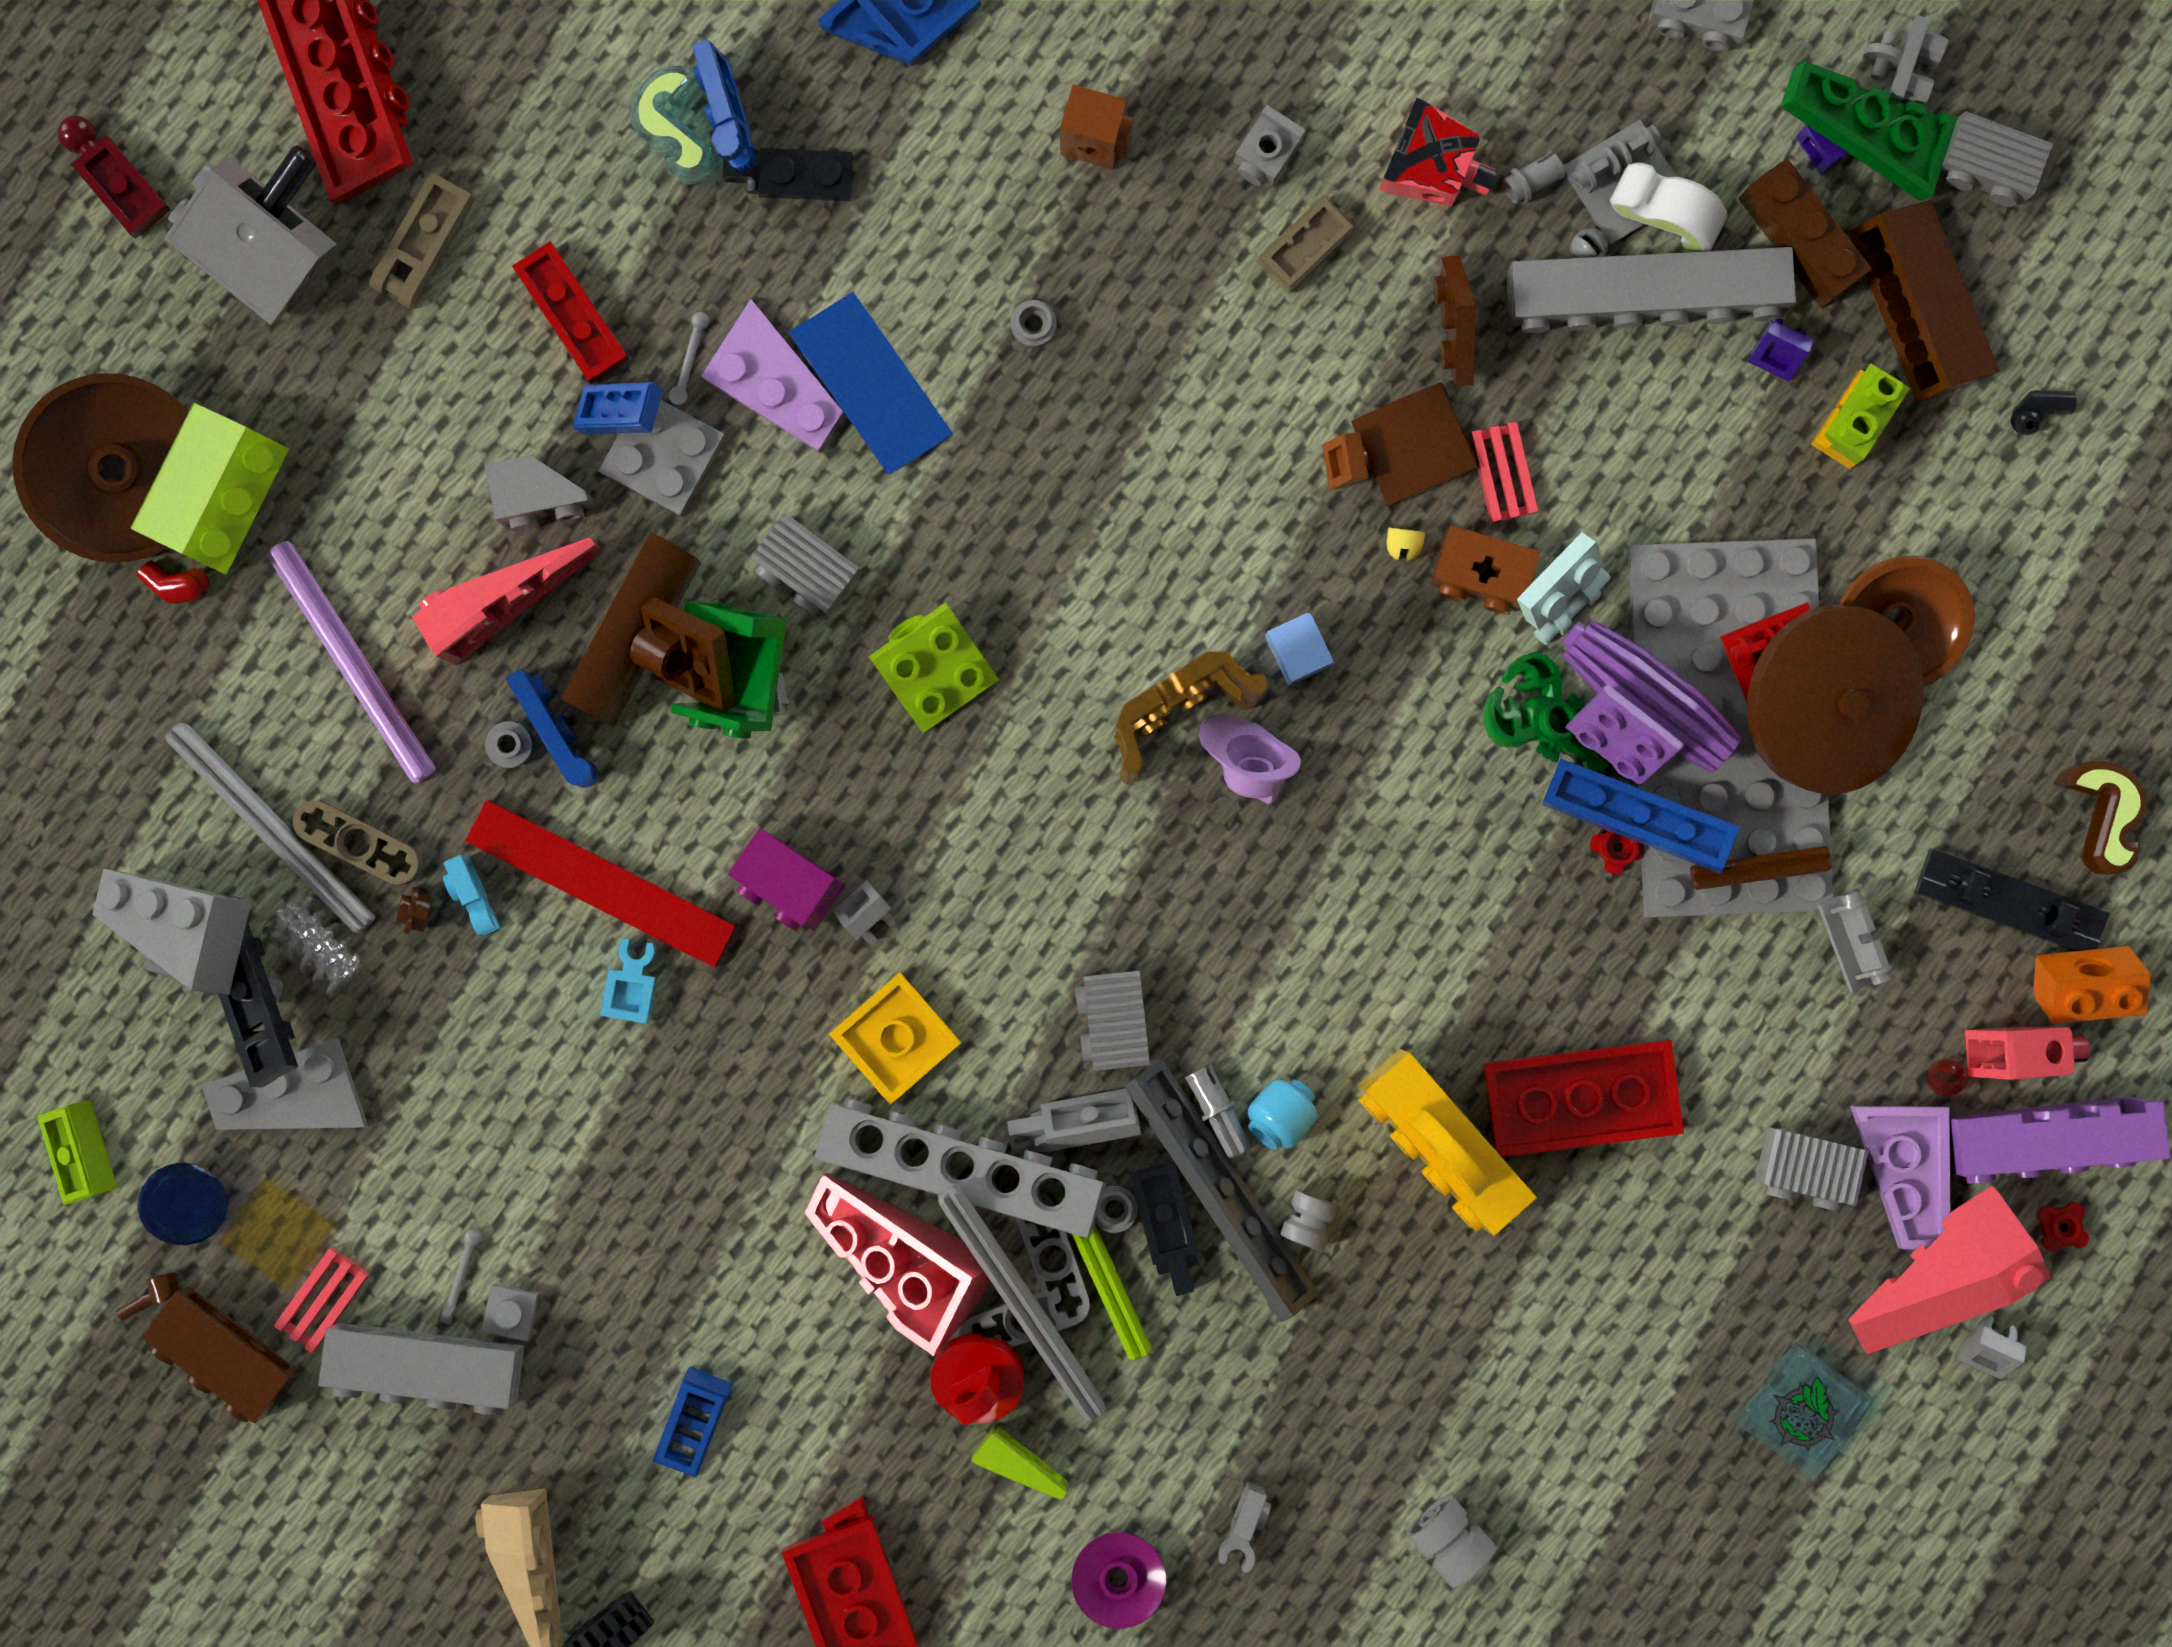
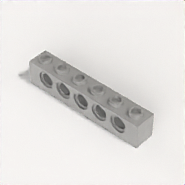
(842, 1146)

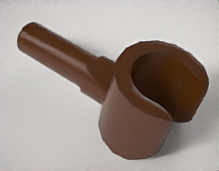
(160, 1290)

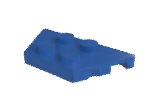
(897, 27)

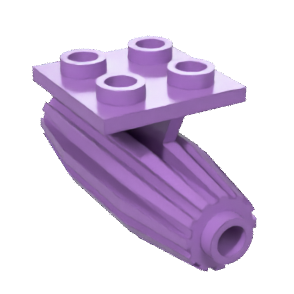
(1641, 707)

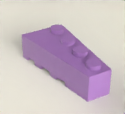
(2058, 1137)

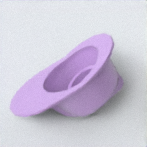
(1250, 756)

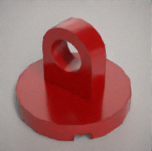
(977, 1378)

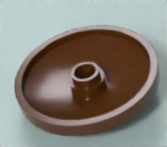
(91, 460)
(1835, 699)

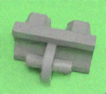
(1915, 45)

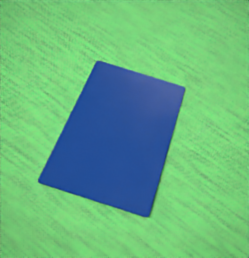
(870, 383)

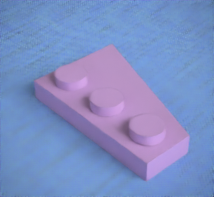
(771, 380)
(1910, 1166)

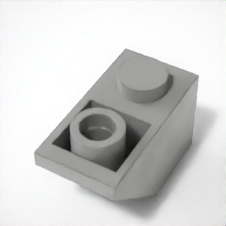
(530, 490)

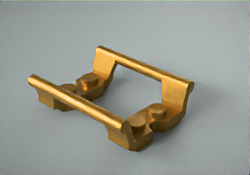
(1185, 689)

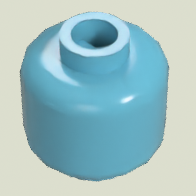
(1282, 1114)

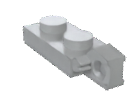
(1076, 1123)

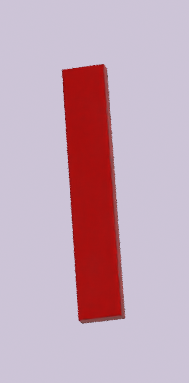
(600, 883)

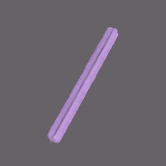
(351, 662)

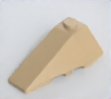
(522, 1556)

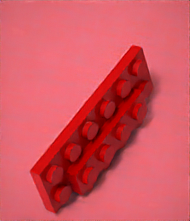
(341, 90)

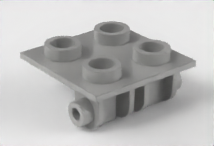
(1600, 169)

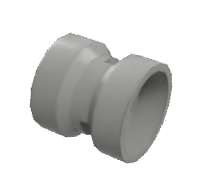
(1309, 1220)

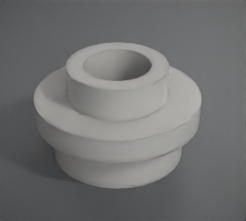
(1029, 309)
(523, 747)
(1129, 1215)

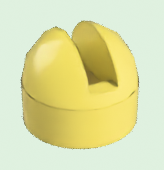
(1405, 539)

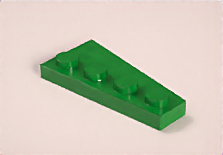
(1879, 131)

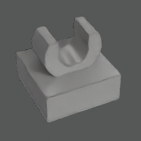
(862, 911)
(1991, 1351)

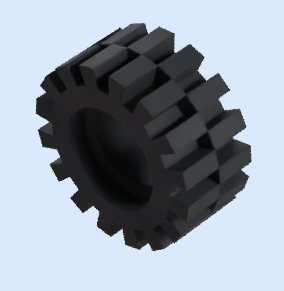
(613, 1626)

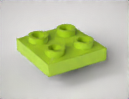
(933, 666)

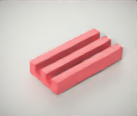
(1495, 433)
(297, 1333)

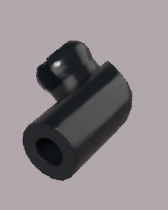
(2038, 405)

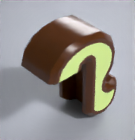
(2117, 812)

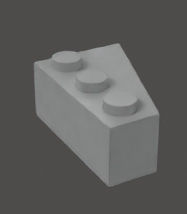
(176, 926)

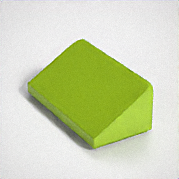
(77, 1152)

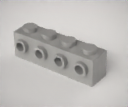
(422, 1367)

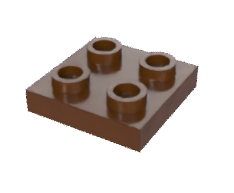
(685, 654)

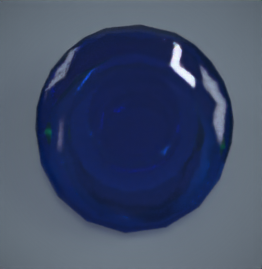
(182, 1204)

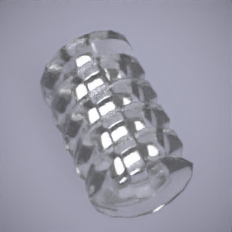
(314, 945)

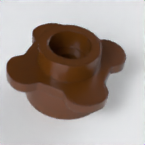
(413, 911)

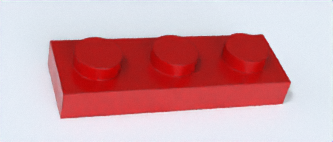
(570, 312)

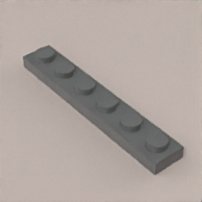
(1221, 1190)

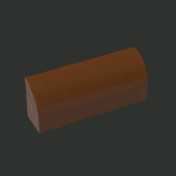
(1924, 300)
(606, 670)

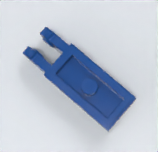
(725, 107)

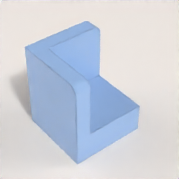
(1299, 648)

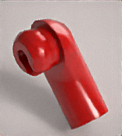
(176, 587)

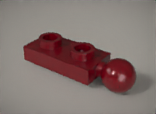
(112, 176)

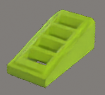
(1010, 1459)

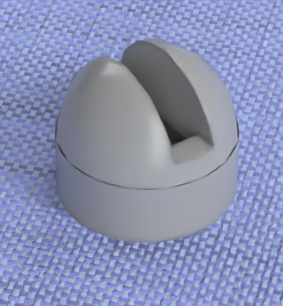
(1583, 249)

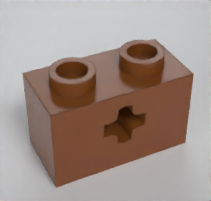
(1095, 127)
(1465, 550)

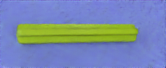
(1111, 1291)

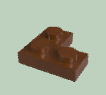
(1457, 316)

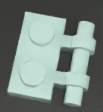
(1564, 589)

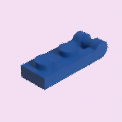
(553, 730)

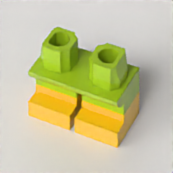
(1860, 416)

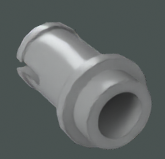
(1533, 177)

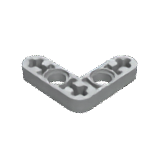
(1045, 1297)

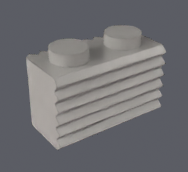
(1994, 160)
(805, 565)
(1114, 1019)
(1810, 1167)

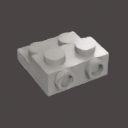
(1716, 22)

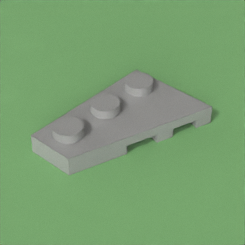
(310, 1096)

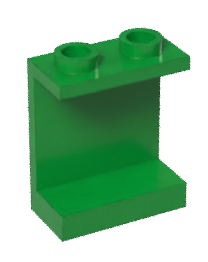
(755, 660)

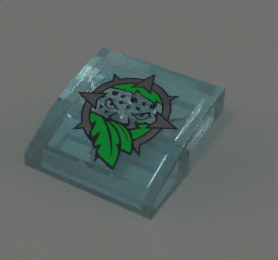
(1805, 1411)

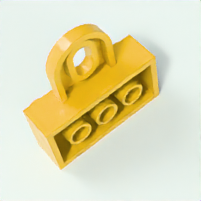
(1446, 1141)

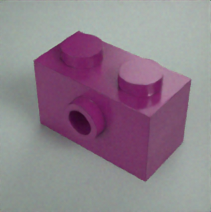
(786, 880)

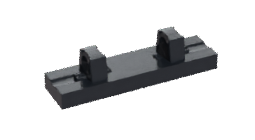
(2010, 902)
(252, 1004)

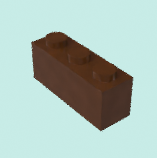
(1797, 219)
(219, 1355)

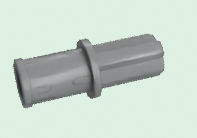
(1218, 1111)

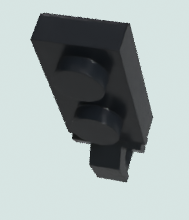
(797, 174)
(1166, 1223)

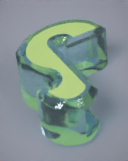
(663, 134)

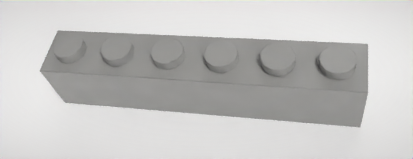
(1650, 288)

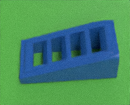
(704, 1386)

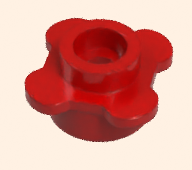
(1614, 859)
(2051, 1220)

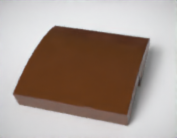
(1415, 444)

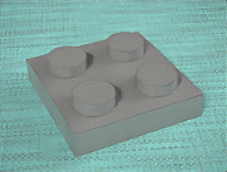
(668, 461)

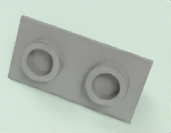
(1849, 931)

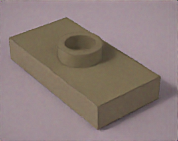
(1306, 244)

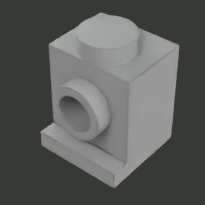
(1267, 167)

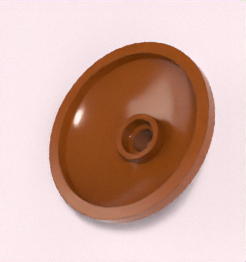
(1931, 603)

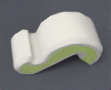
(1670, 205)

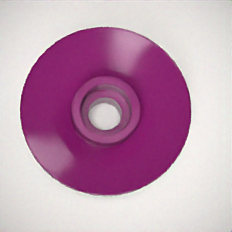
(1118, 1604)

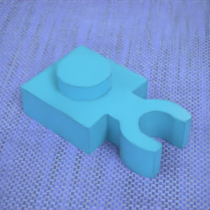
(464, 884)
(629, 991)

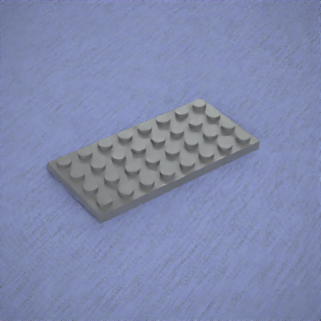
(1678, 610)

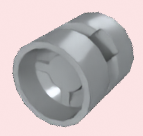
(1457, 1547)

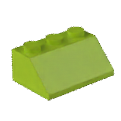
(209, 488)

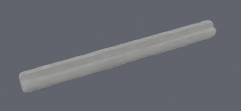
(270, 827)
(1021, 1302)

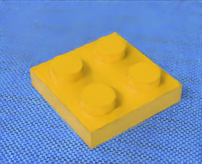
(895, 1038)

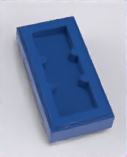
(618, 408)

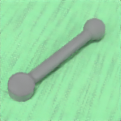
(678, 394)
(472, 1239)

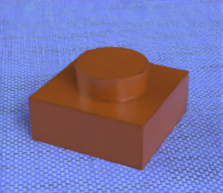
(1345, 460)

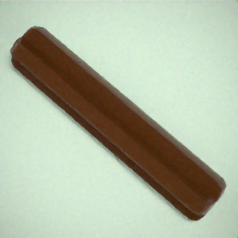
(1763, 868)

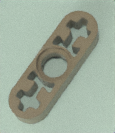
(321, 840)

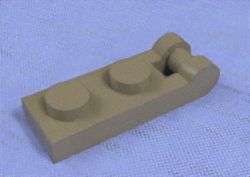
(422, 239)

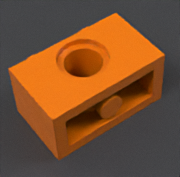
(2091, 984)

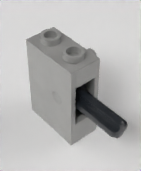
(250, 233)

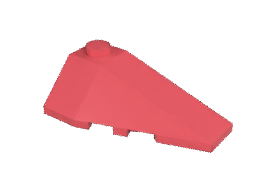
(476, 610)
(910, 1265)
(1969, 1270)

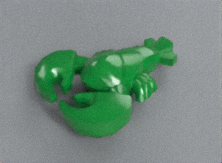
(1538, 718)

